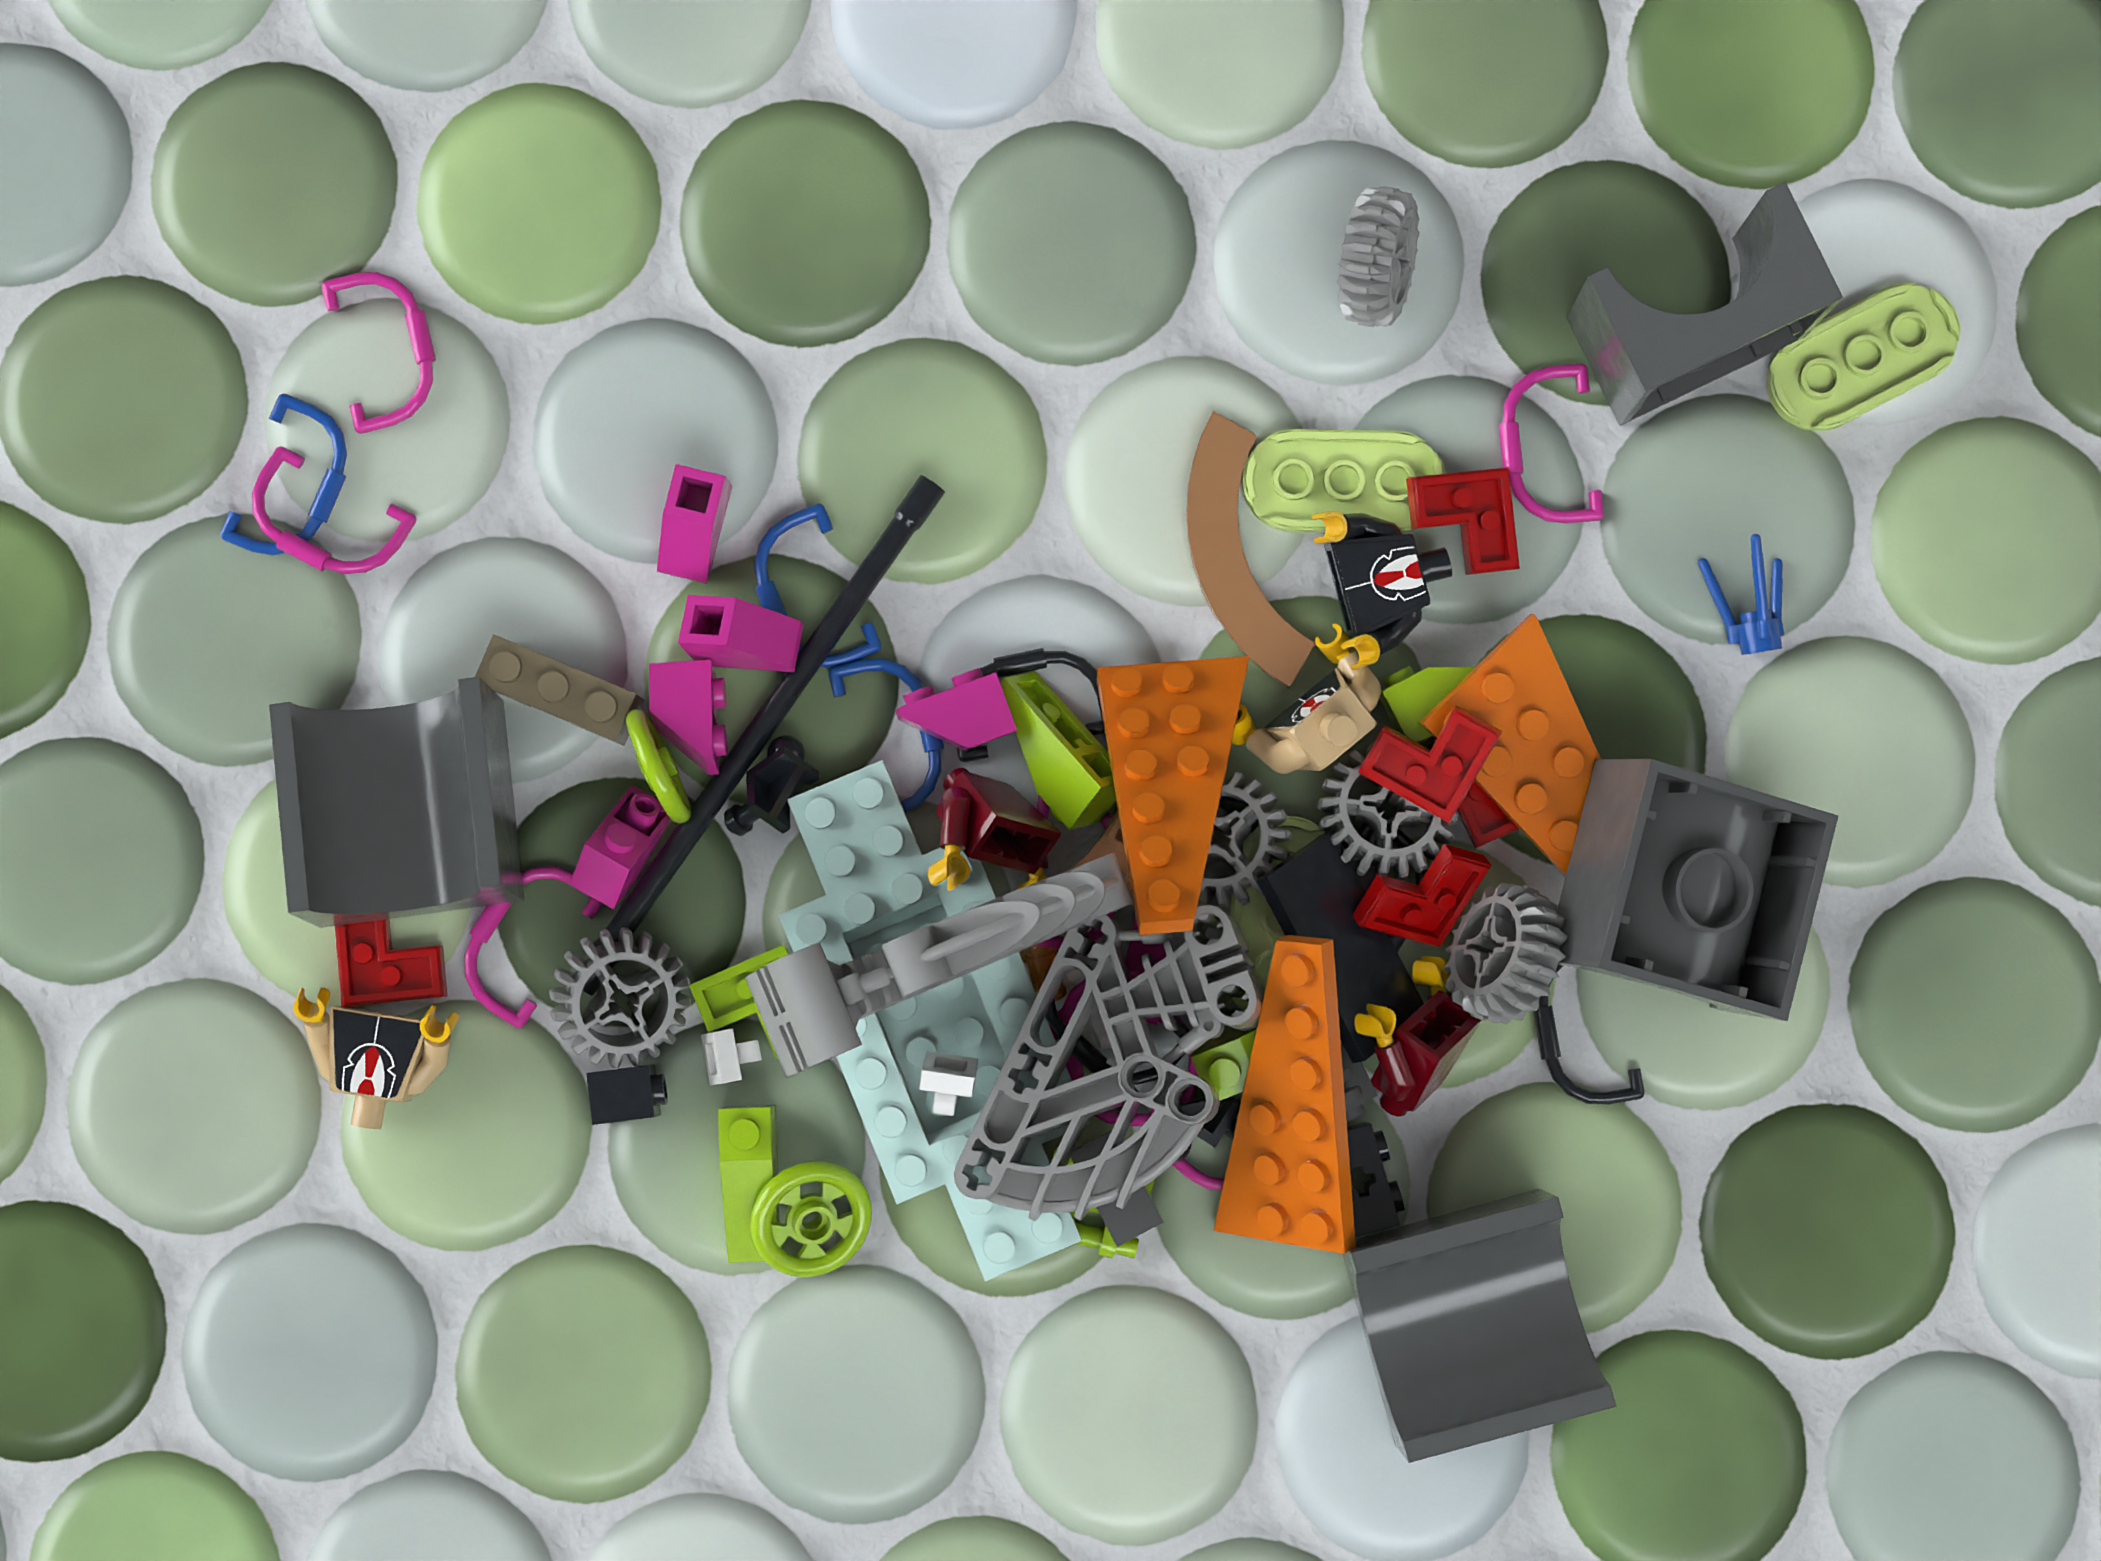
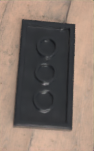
(1316, 898)

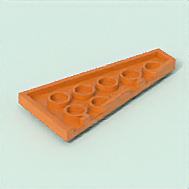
(1544, 750)
(1169, 760)
(1291, 1137)

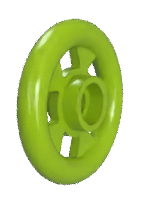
(658, 766)
(785, 1189)

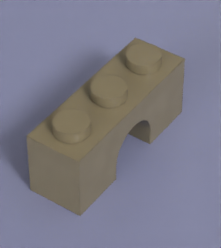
(558, 689)

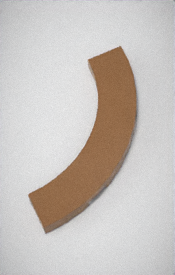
(1220, 557)

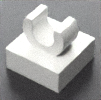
(724, 1056)
(948, 1077)

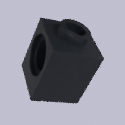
(626, 1094)

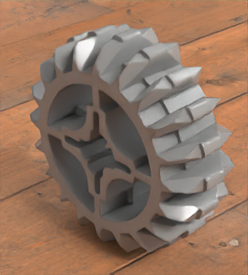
(1378, 256)
(1365, 811)
(1240, 827)
(1505, 953)
(640, 986)

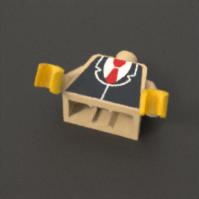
(1321, 721)
(374, 1053)

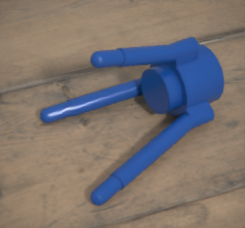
(1761, 628)

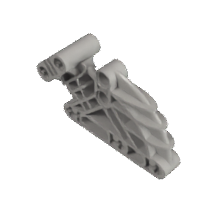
(1190, 982)
(816, 1004)

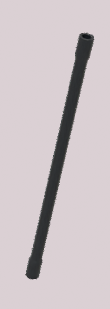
(907, 519)

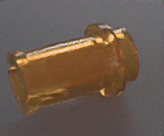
(1038, 962)

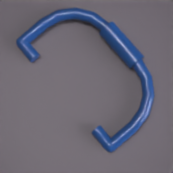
(327, 492)
(769, 595)
(930, 743)

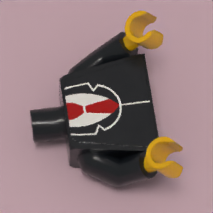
(1378, 580)

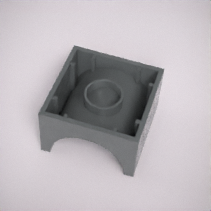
(1659, 356)
(396, 808)
(1693, 885)
(1475, 1325)

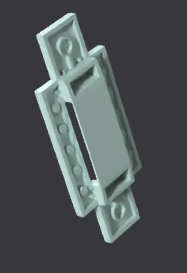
(873, 895)

